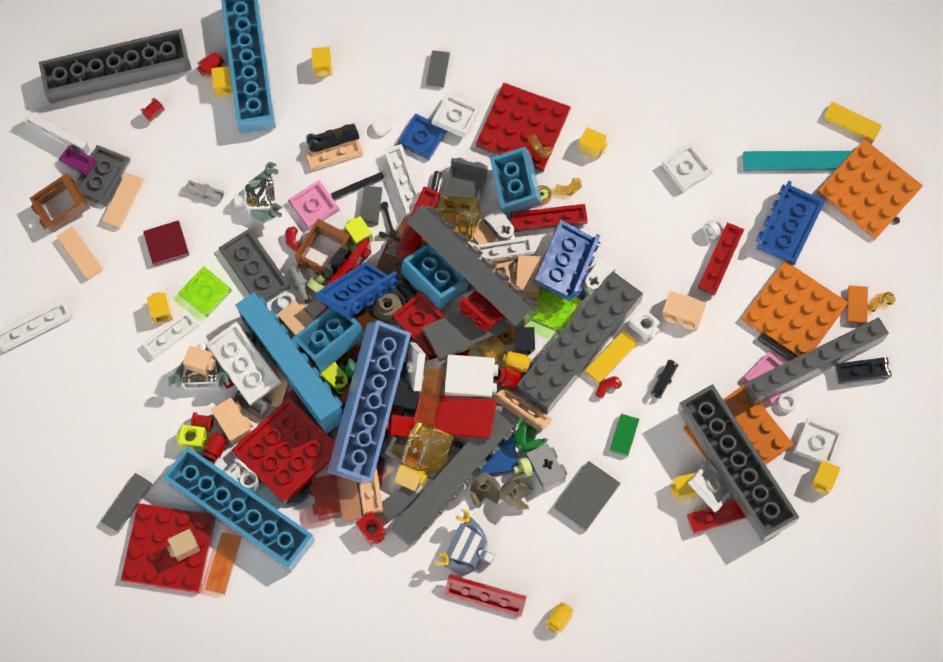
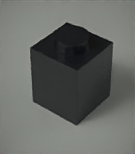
(524, 339)
(405, 400)

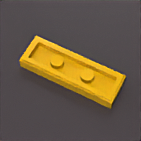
(852, 122)
(611, 357)

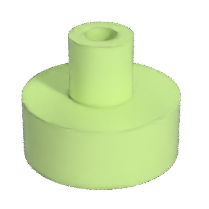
(316, 284)
(524, 467)

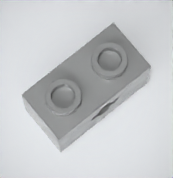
(547, 478)

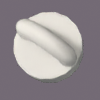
(712, 229)

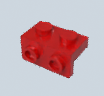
(480, 310)

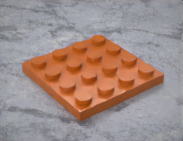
(869, 189)
(794, 310)
(758, 426)

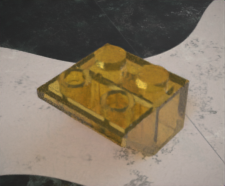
(462, 212)
(426, 448)

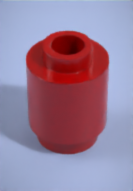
(210, 61)
(507, 378)
(214, 447)

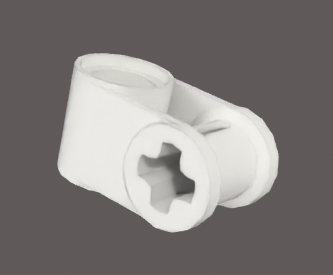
(500, 225)
(597, 276)
(242, 474)

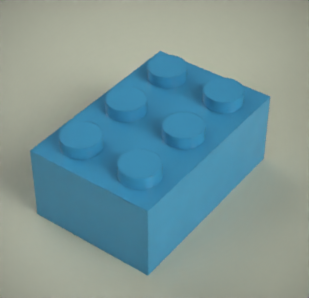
(516, 181)
(434, 276)
(328, 338)

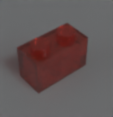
(326, 497)

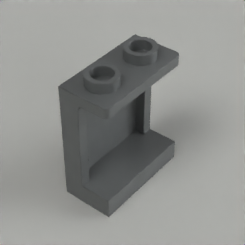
(465, 179)

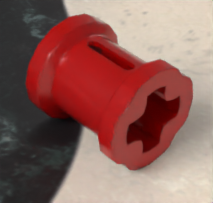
(152, 109)
(202, 421)

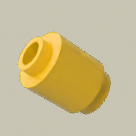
(516, 362)
(559, 617)

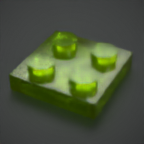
(205, 291)
(554, 311)

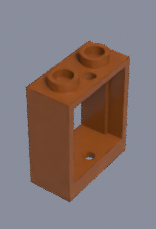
(51, 191)
(326, 230)

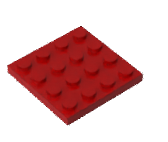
(519, 115)
(285, 450)
(147, 552)

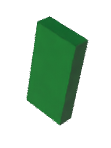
(624, 434)

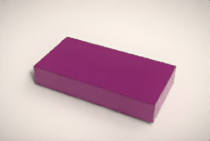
(77, 160)

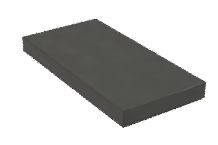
(254, 266)
(457, 334)

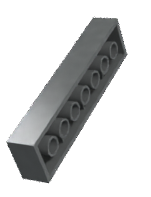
(114, 66)
(473, 266)
(579, 342)
(738, 463)

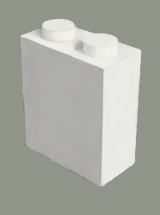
(471, 377)

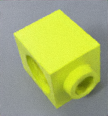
(358, 230)
(199, 441)

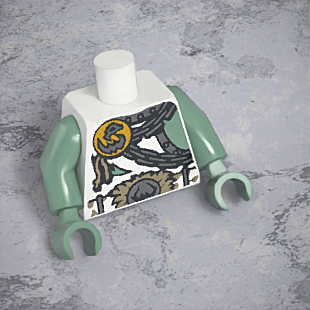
(261, 195)
(194, 380)

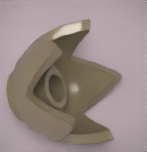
(385, 314)
(484, 486)
(514, 491)

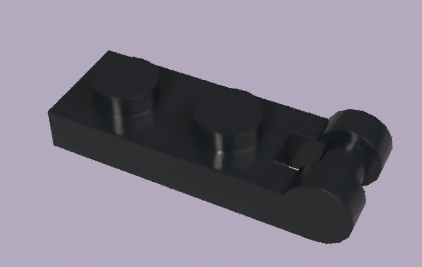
(332, 137)
(862, 370)

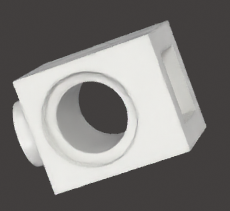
(644, 317)

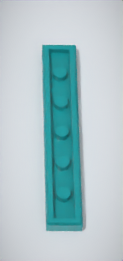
(793, 160)

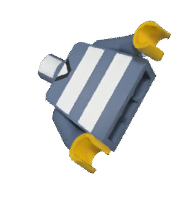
(466, 547)

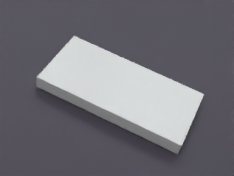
(243, 363)

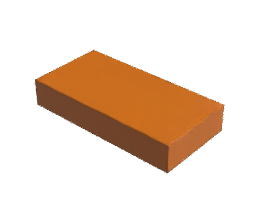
(857, 304)

